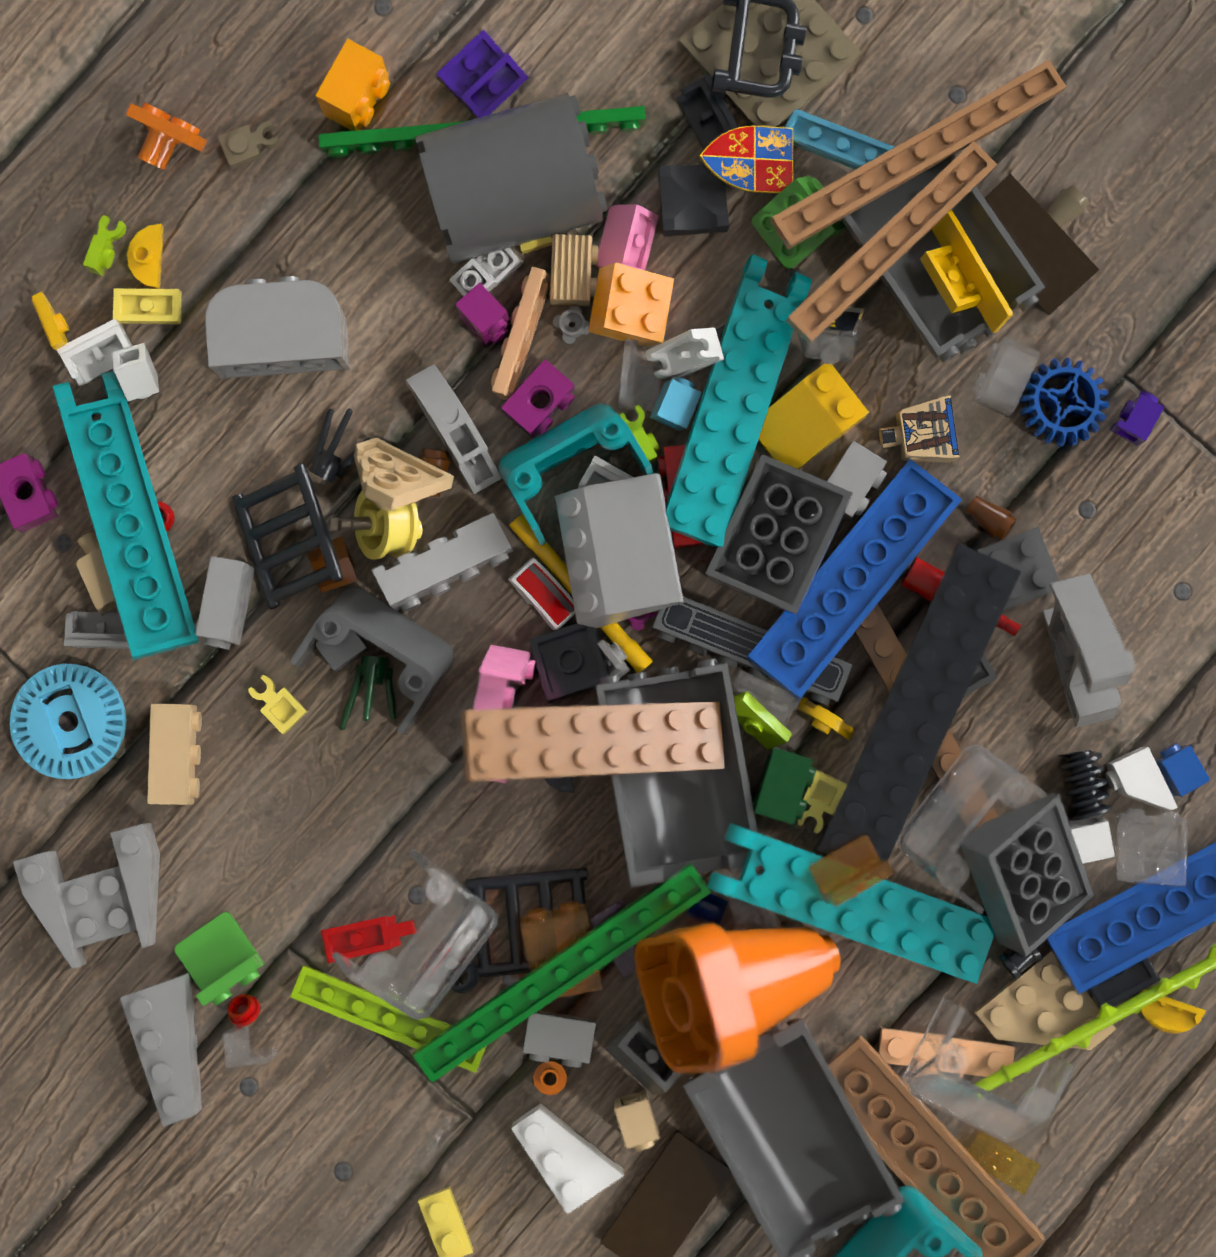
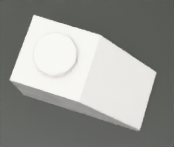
(1139, 778)

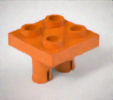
(163, 134)

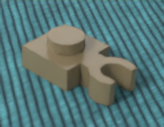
(243, 146)

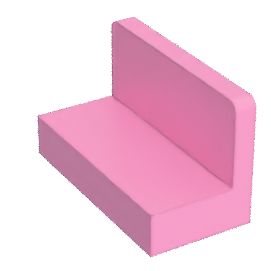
(627, 236)

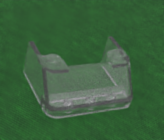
(956, 809)
(434, 954)
(938, 1081)

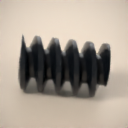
(1085, 784)

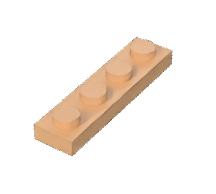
(524, 322)
(983, 1057)

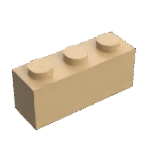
(173, 754)

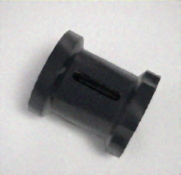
(1017, 963)

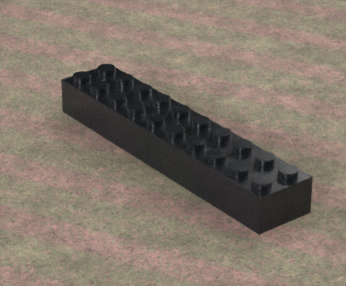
(922, 702)

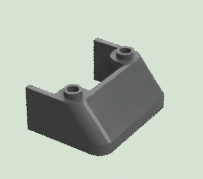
(424, 653)

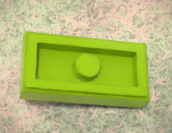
(759, 721)

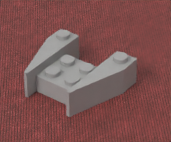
(1087, 650)
(98, 903)

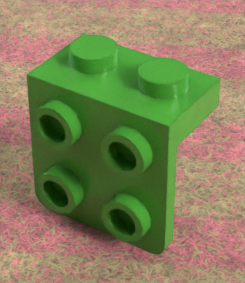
(792, 194)
(219, 958)

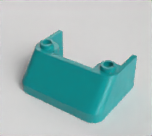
(525, 465)
(914, 1225)

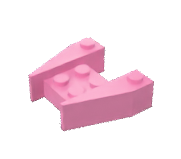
(497, 672)

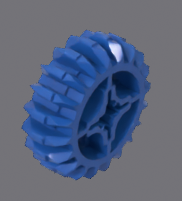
(1074, 377)

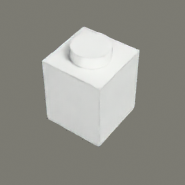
(135, 372)

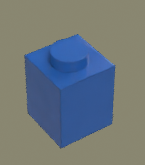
(1181, 769)

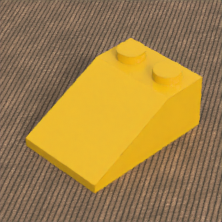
(811, 417)

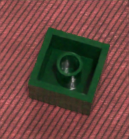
(783, 785)

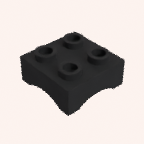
(692, 201)

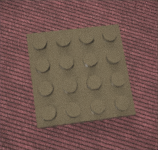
(824, 52)

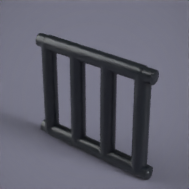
(254, 533)
(511, 883)

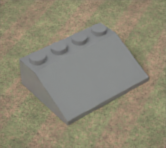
(618, 550)

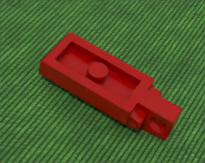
(365, 937)

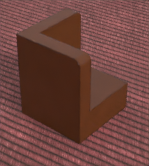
(345, 561)

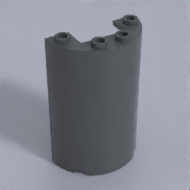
(912, 286)
(682, 814)
(793, 1141)

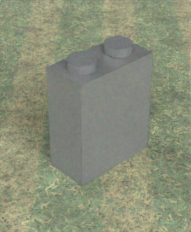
(225, 602)

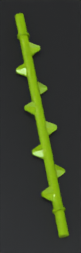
(1106, 1017)

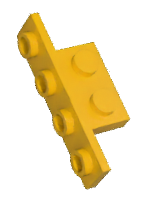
(962, 274)

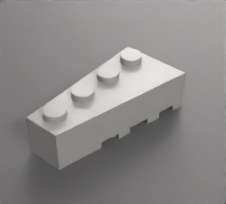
(443, 563)
(167, 1045)

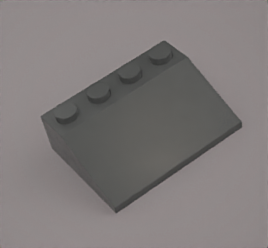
(778, 534)
(1027, 873)

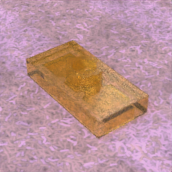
(1004, 1162)

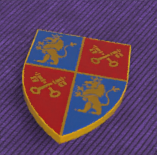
(752, 158)

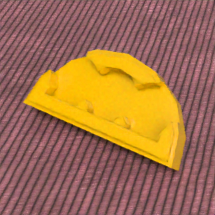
(146, 255)
(52, 323)
(825, 720)
(1172, 1015)

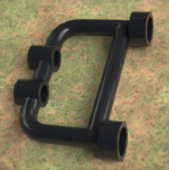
(789, 64)

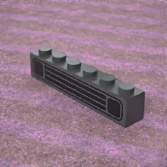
(733, 641)

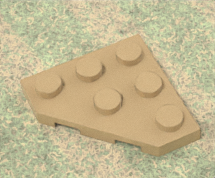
(396, 477)
(1039, 1007)

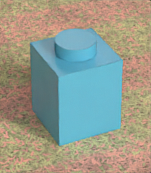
(676, 403)

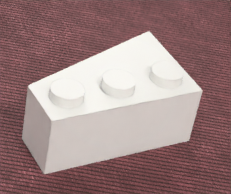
(564, 1158)

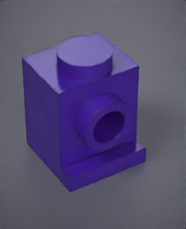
(1138, 418)

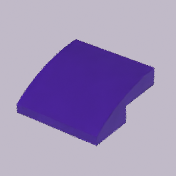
(482, 75)

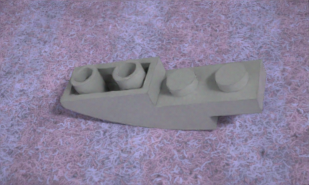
(454, 428)

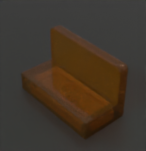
(849, 871)

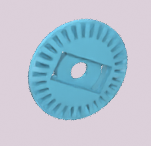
(37, 727)

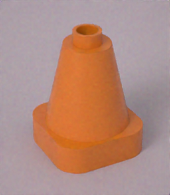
(722, 989)

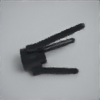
(325, 462)

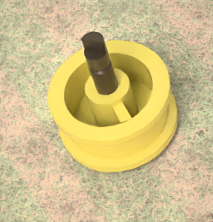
(381, 530)

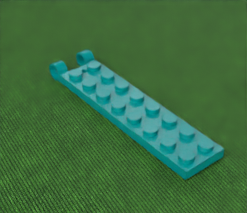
(733, 407)
(127, 521)
(880, 917)

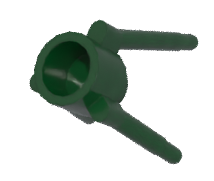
(373, 673)

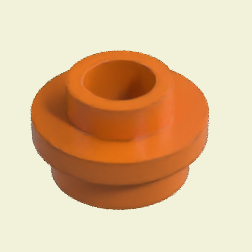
(553, 1067)

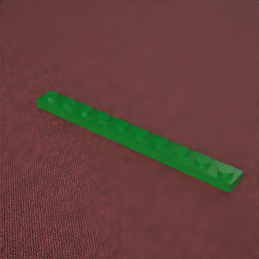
(403, 138)
(561, 972)

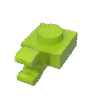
(101, 252)
(647, 442)

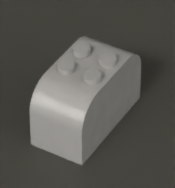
(275, 329)

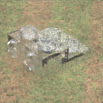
(1151, 848)

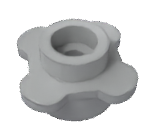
(574, 315)

